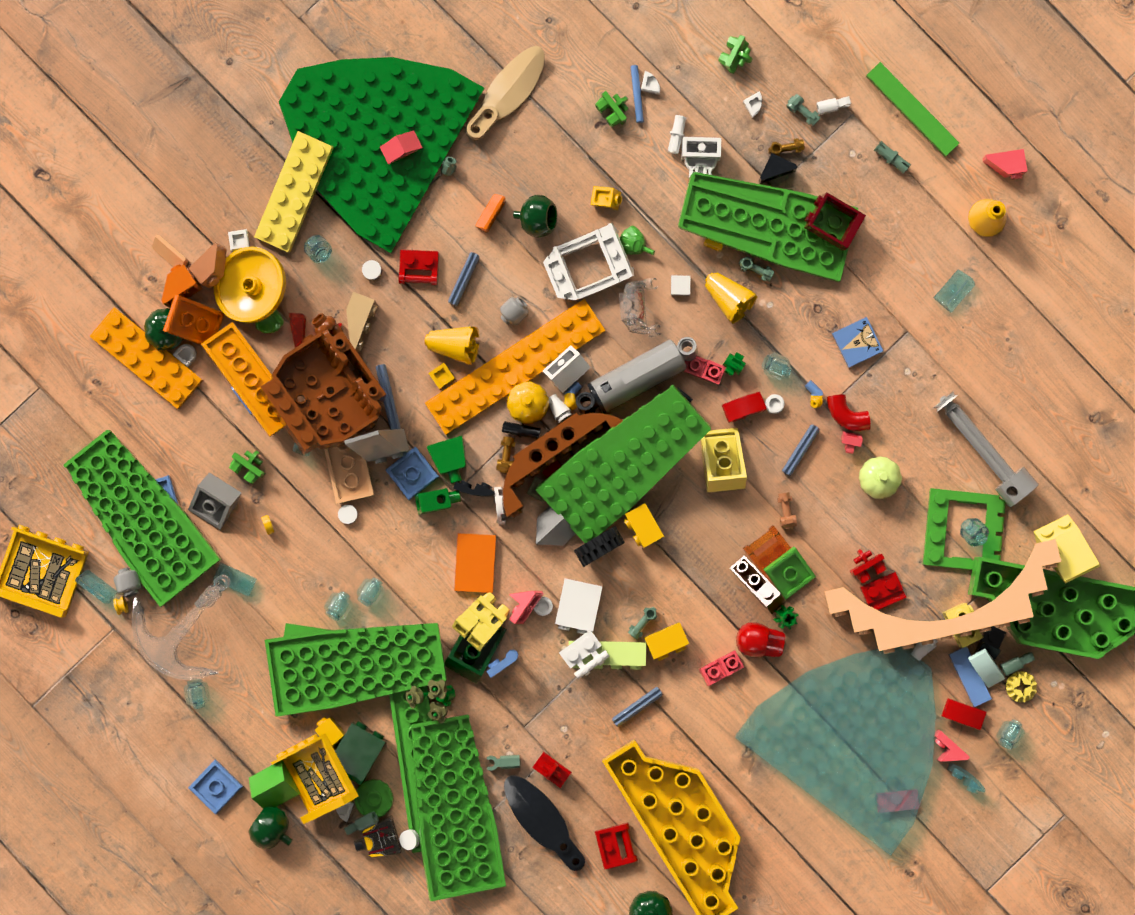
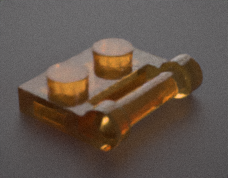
(771, 553)

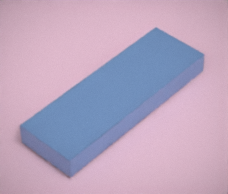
(969, 677)

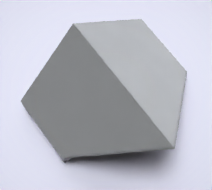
(552, 529)

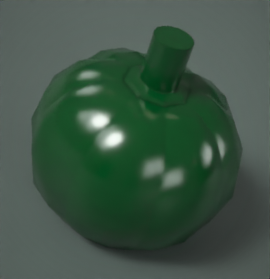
(537, 216)
(154, 331)
(270, 828)
(650, 904)

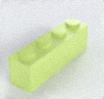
(621, 654)

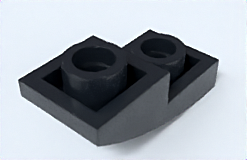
(479, 490)

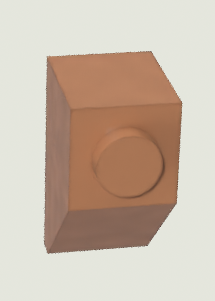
(210, 266)

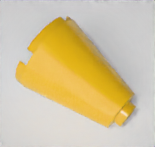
(987, 217)
(730, 296)
(455, 343)

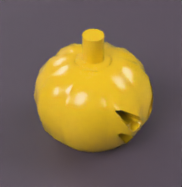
(527, 402)

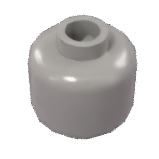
(514, 310)
(127, 582)

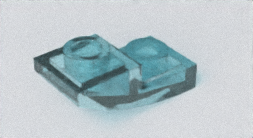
(239, 580)
(969, 780)

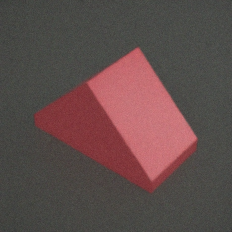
(400, 146)

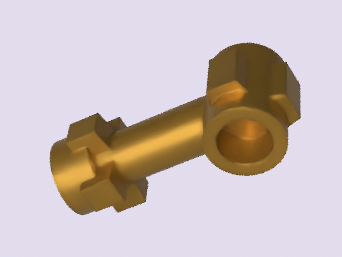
(777, 148)
(504, 464)

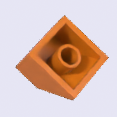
(179, 282)

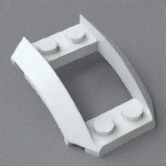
(613, 252)

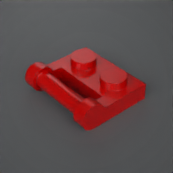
(420, 261)
(609, 846)

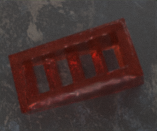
(298, 326)

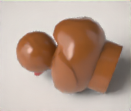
(324, 323)

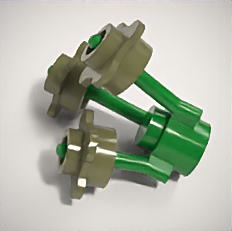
(437, 689)

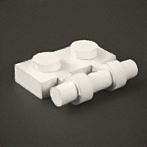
(579, 650)

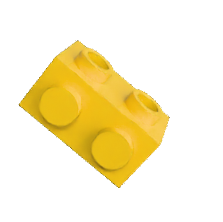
(643, 525)
(666, 641)

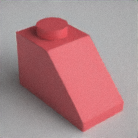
(1007, 163)

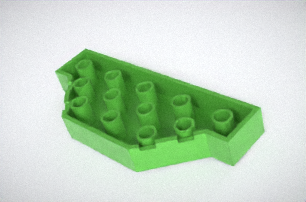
(1071, 618)

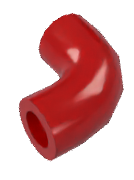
(845, 417)

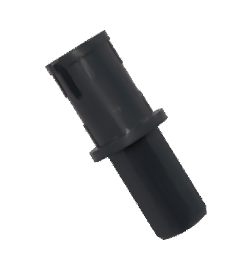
(521, 430)

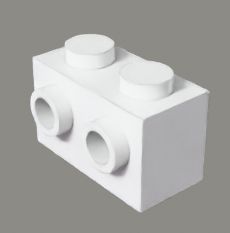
(569, 368)

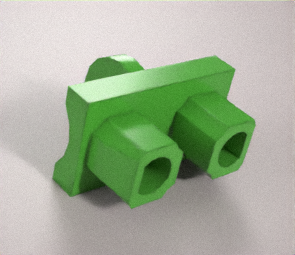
(738, 55)
(607, 102)
(254, 472)

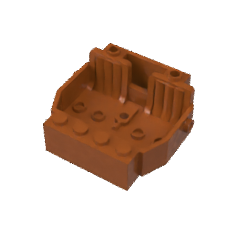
(309, 373)

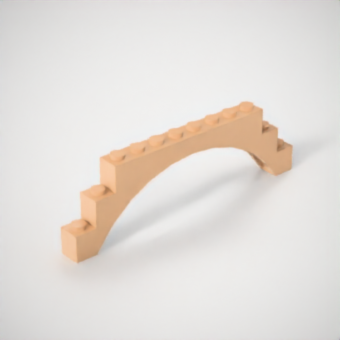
(1006, 608)

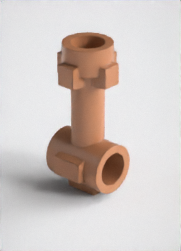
(788, 520)

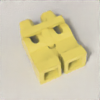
(481, 621)

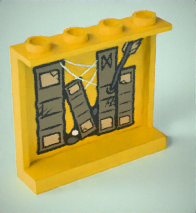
(41, 571)
(318, 776)

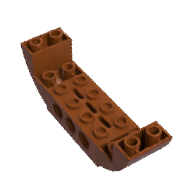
(523, 465)

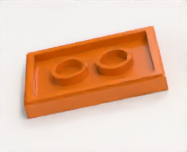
(192, 320)
(475, 563)

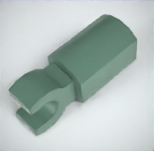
(1016, 663)
(504, 762)
(362, 823)

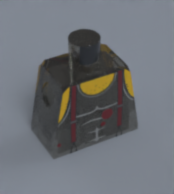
(380, 839)

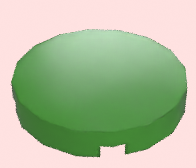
(374, 796)

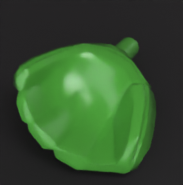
(634, 241)
(271, 323)

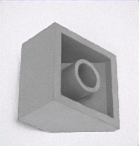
(214, 500)

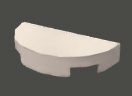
(499, 505)

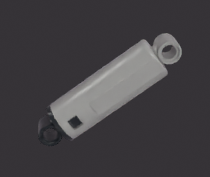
(637, 376)

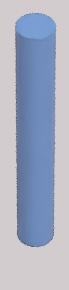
(637, 94)

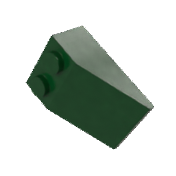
(468, 660)

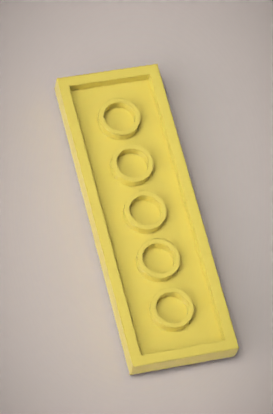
(293, 191)

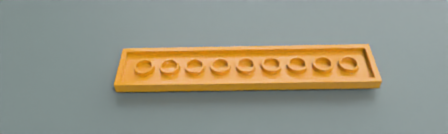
(514, 366)

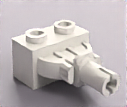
(701, 154)

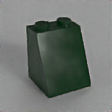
(359, 751)

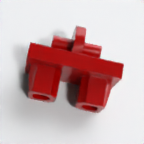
(860, 571)
(551, 769)

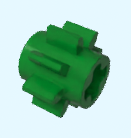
(734, 364)
(789, 620)

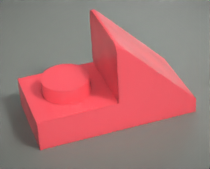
(527, 602)
(953, 752)

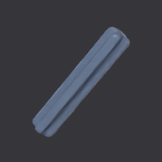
(463, 279)
(800, 450)
(637, 706)

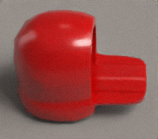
(759, 640)

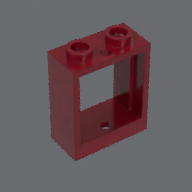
(857, 219)

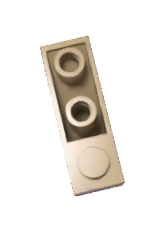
(358, 315)

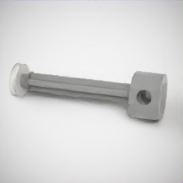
(1014, 484)

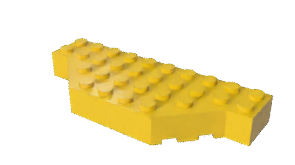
(682, 824)

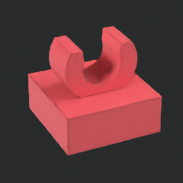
(851, 440)

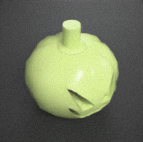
(880, 477)

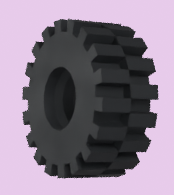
(599, 546)

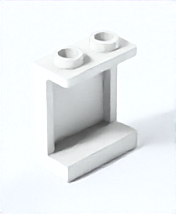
(578, 606)

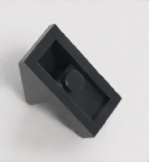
(991, 641)

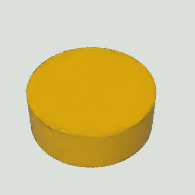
(267, 524)

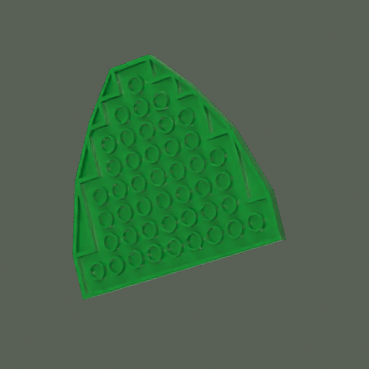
(359, 109)

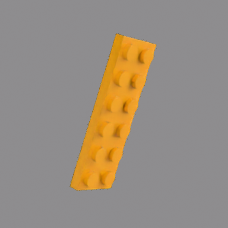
(153, 366)
(244, 373)

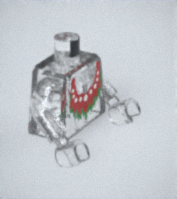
(633, 307)

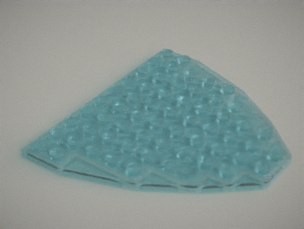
(854, 739)

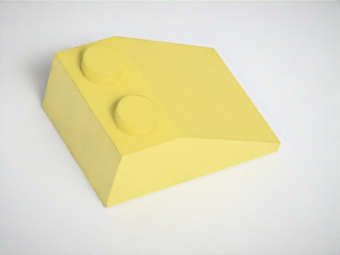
(723, 460)
(1073, 549)

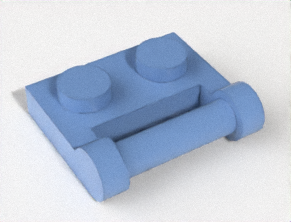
(497, 666)

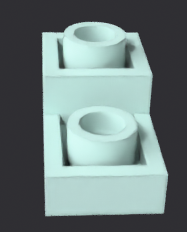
(986, 668)

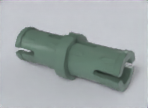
(892, 157)

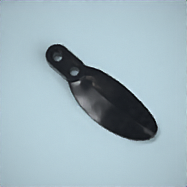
(541, 819)

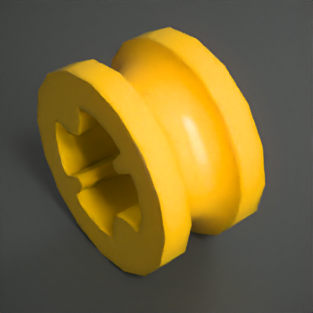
(121, 605)

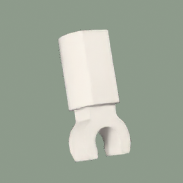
(832, 105)

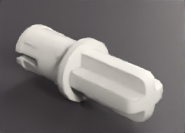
(677, 134)

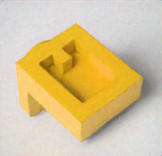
(606, 197)

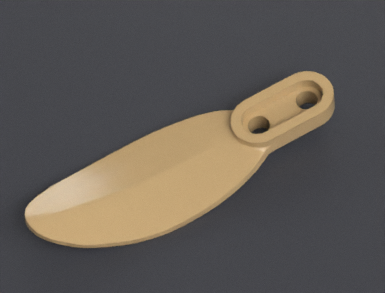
(508, 90)

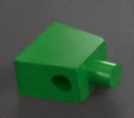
(449, 457)
(427, 501)

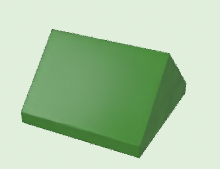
(273, 786)

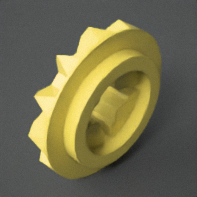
(1014, 681)

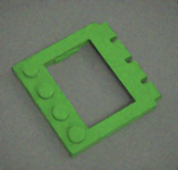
(937, 524)

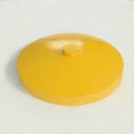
(250, 285)

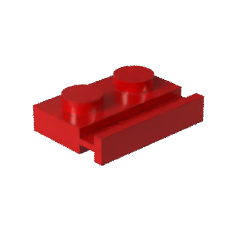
(883, 591)

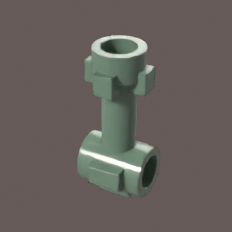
(795, 103)
(448, 166)
(747, 264)
(649, 613)

